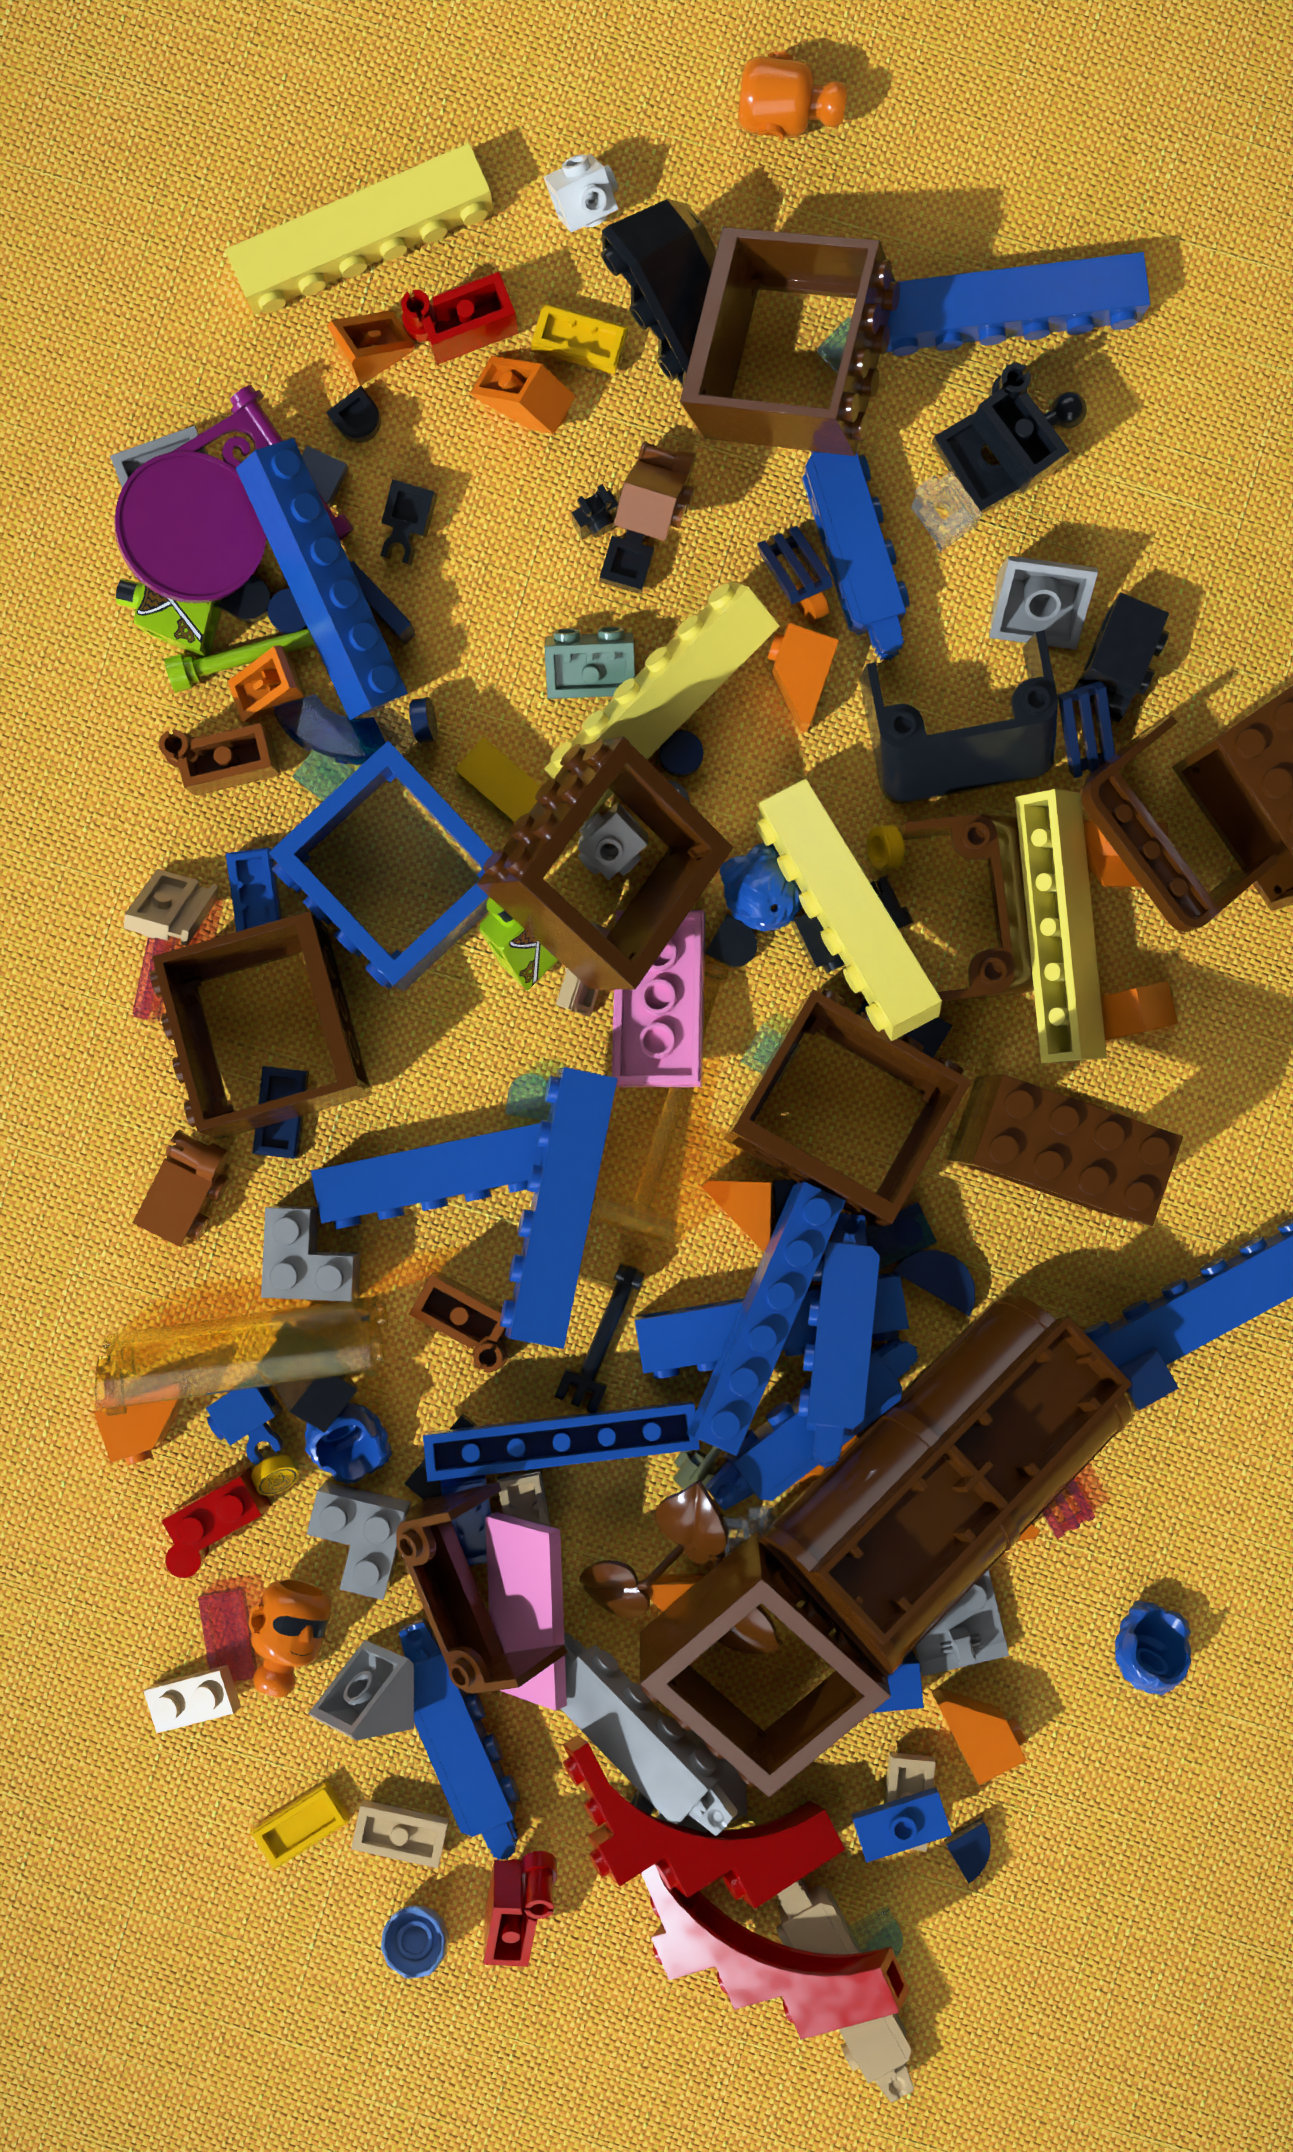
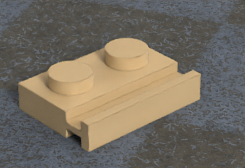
(170, 907)

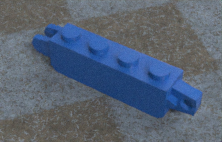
(856, 549)
(842, 1339)
(783, 1448)
(459, 1746)

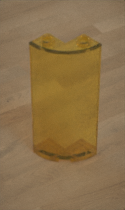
(240, 1353)

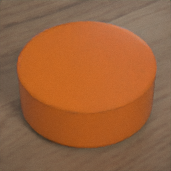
(814, 607)

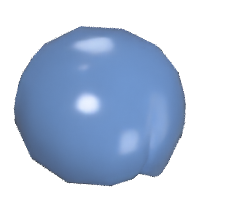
(415, 1941)

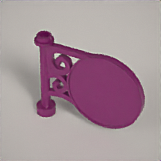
(188, 516)

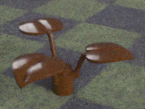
(700, 1532)

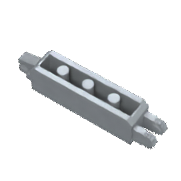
(642, 1740)

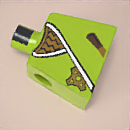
(174, 622)
(515, 947)

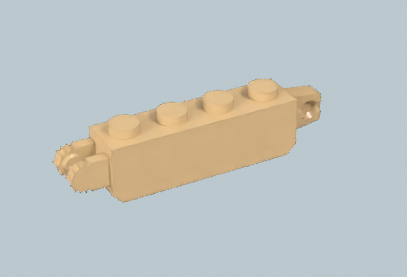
(878, 2046)

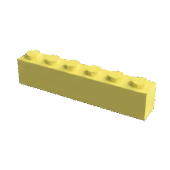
(361, 230)
(679, 675)
(848, 910)
(1060, 926)

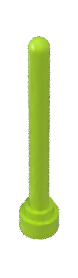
(186, 671)

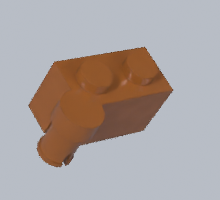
(656, 491)
(221, 758)
(184, 1190)
(464, 1318)

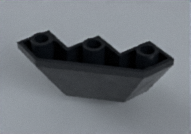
(669, 266)

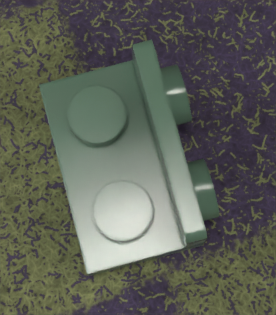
(588, 663)

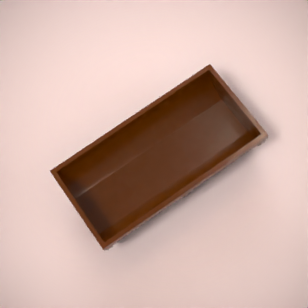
(950, 1476)

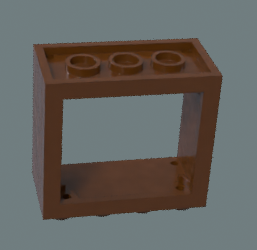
(792, 264)
(1248, 792)
(537, 839)
(177, 981)
(901, 1058)
(1065, 1148)
(708, 1613)

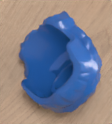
(755, 884)
(351, 1445)
(1153, 1648)

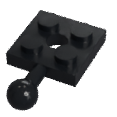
(987, 483)

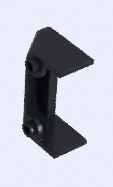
(969, 758)

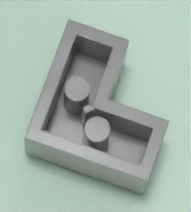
(294, 1265)
(366, 1524)

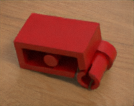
(461, 317)
(209, 1520)
(516, 1898)

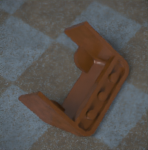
(994, 838)
(1150, 852)
(454, 1601)

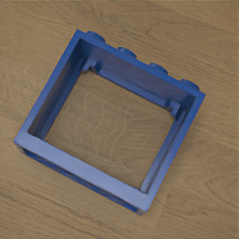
(292, 854)

